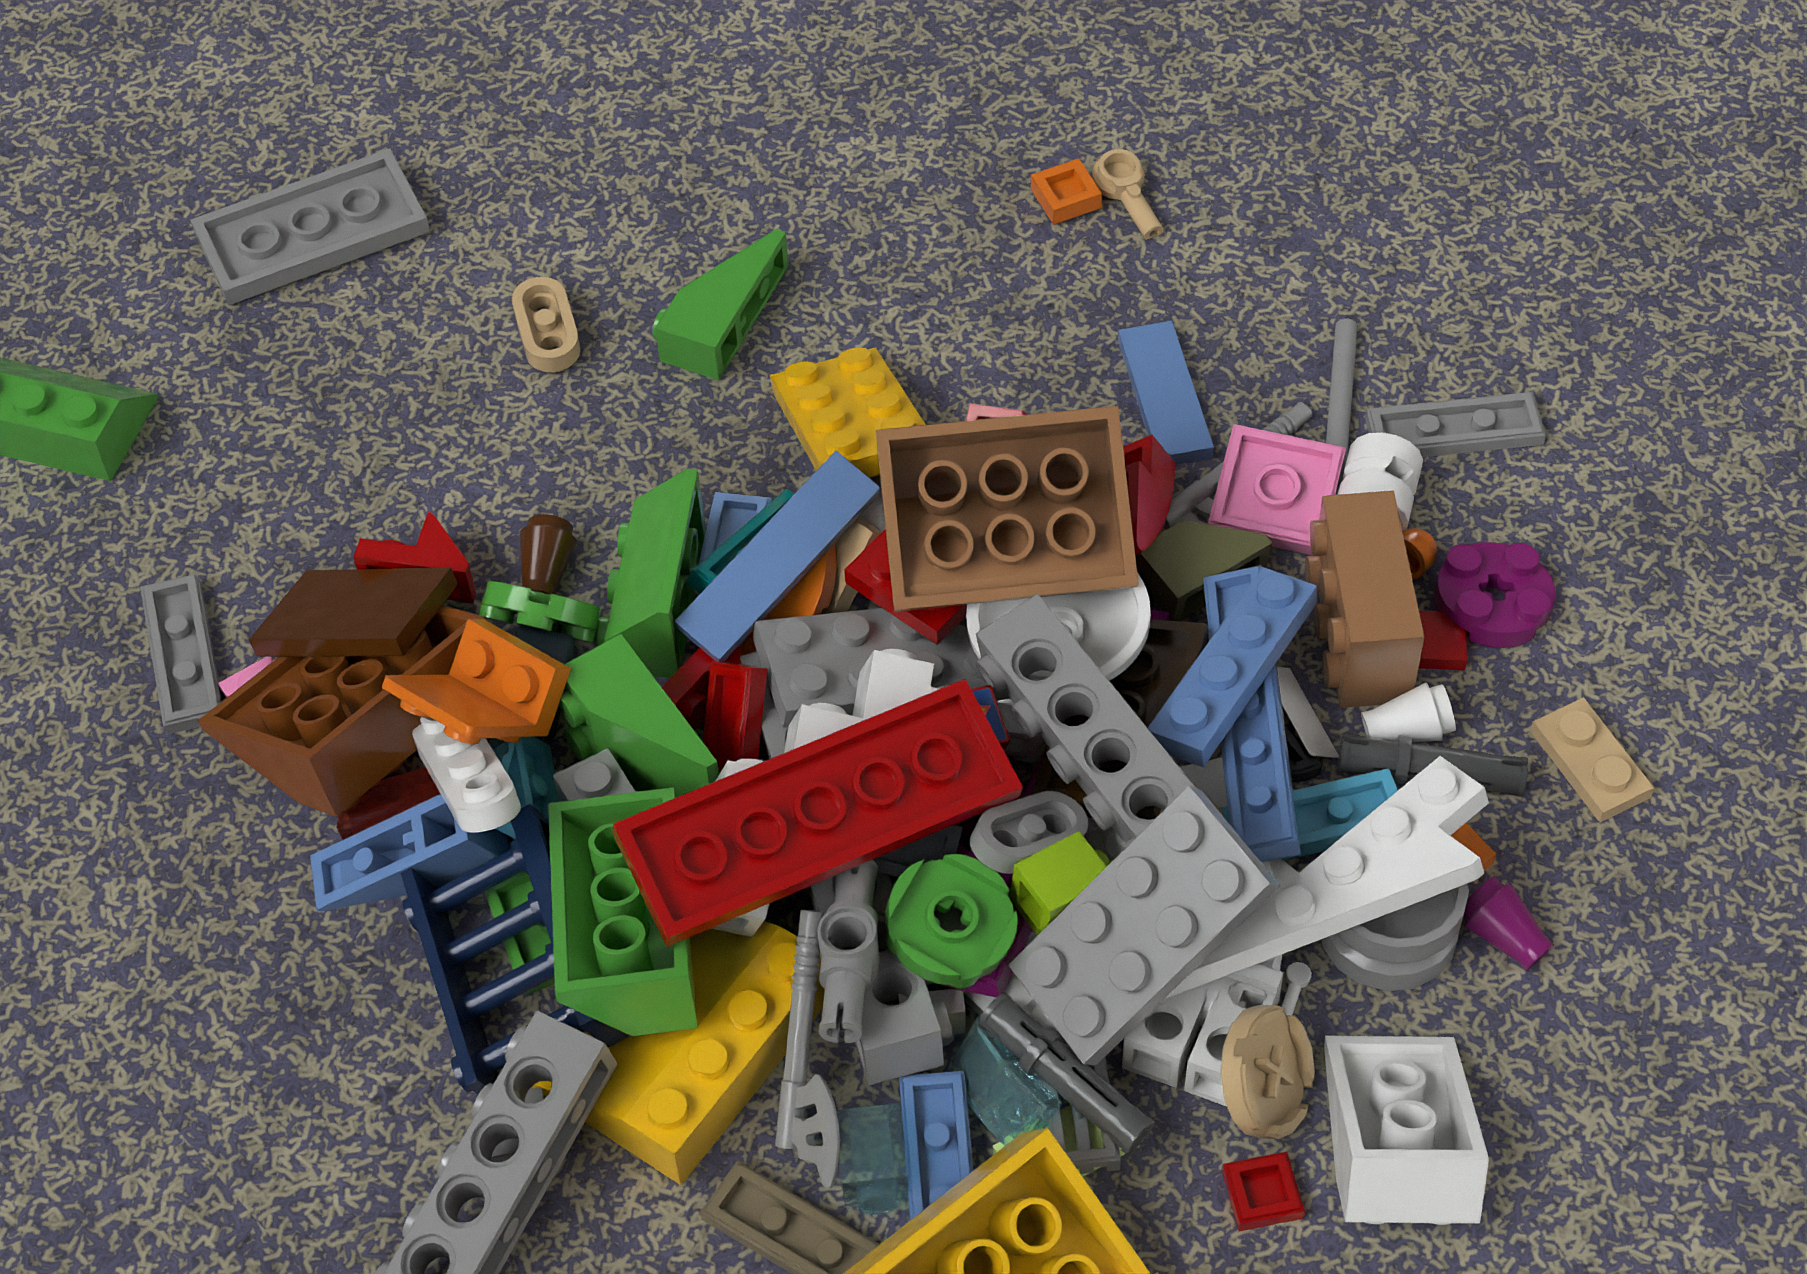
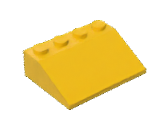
(688, 1085)
(1011, 1216)

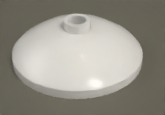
(1104, 623)

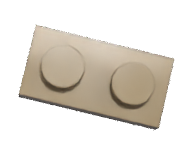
(1592, 759)

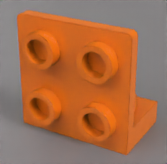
(492, 691)

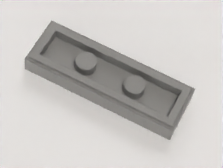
(1463, 424)
(181, 651)

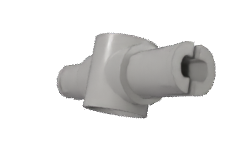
(848, 972)

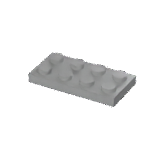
(309, 226)
(823, 654)
(1143, 925)

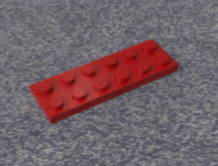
(815, 811)

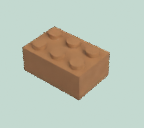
(1365, 598)

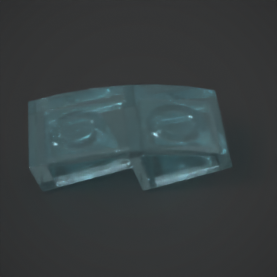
(1000, 1090)

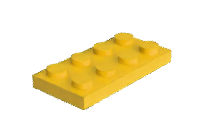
(842, 405)

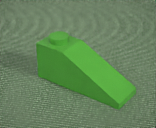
(719, 308)

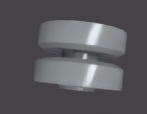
(1402, 946)

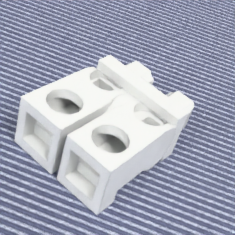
(1166, 1035)

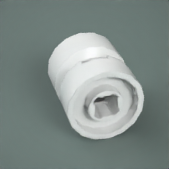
(1384, 464)

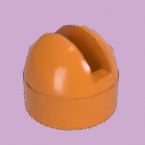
(1420, 551)

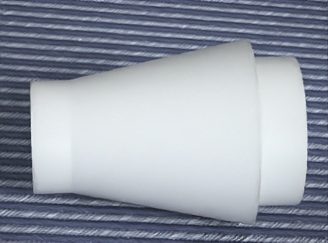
(1419, 714)

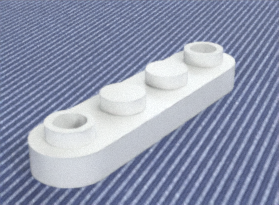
(467, 778)

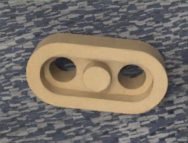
(547, 326)

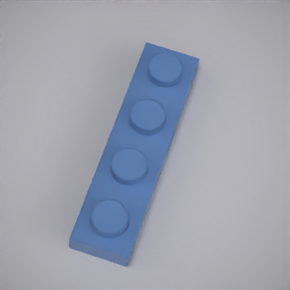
(1233, 666)

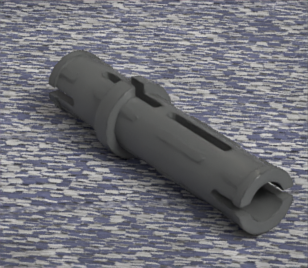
(1407, 759)
(1046, 1055)

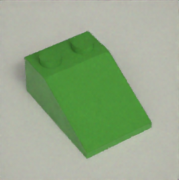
(622, 707)

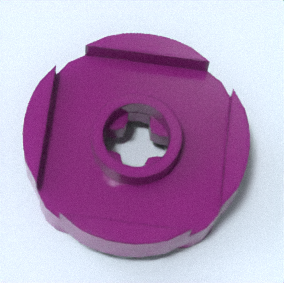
(1509, 568)

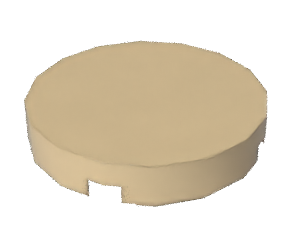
(1266, 1071)

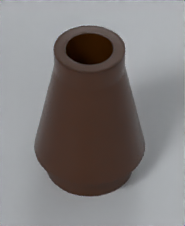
(545, 552)

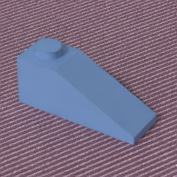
(420, 838)

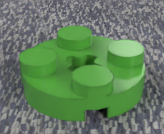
(540, 610)
(958, 955)

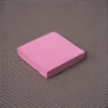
(1275, 485)

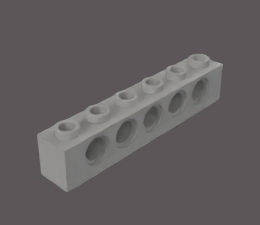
(1036, 640)
(514, 1187)

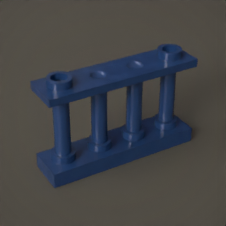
(427, 910)

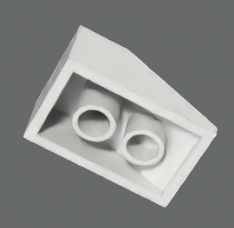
(1404, 1131)

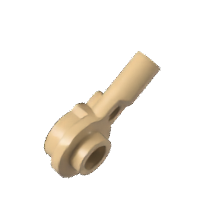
(1122, 178)

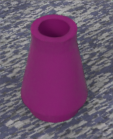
(1506, 923)

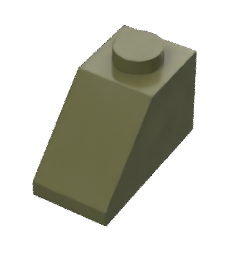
(1189, 552)

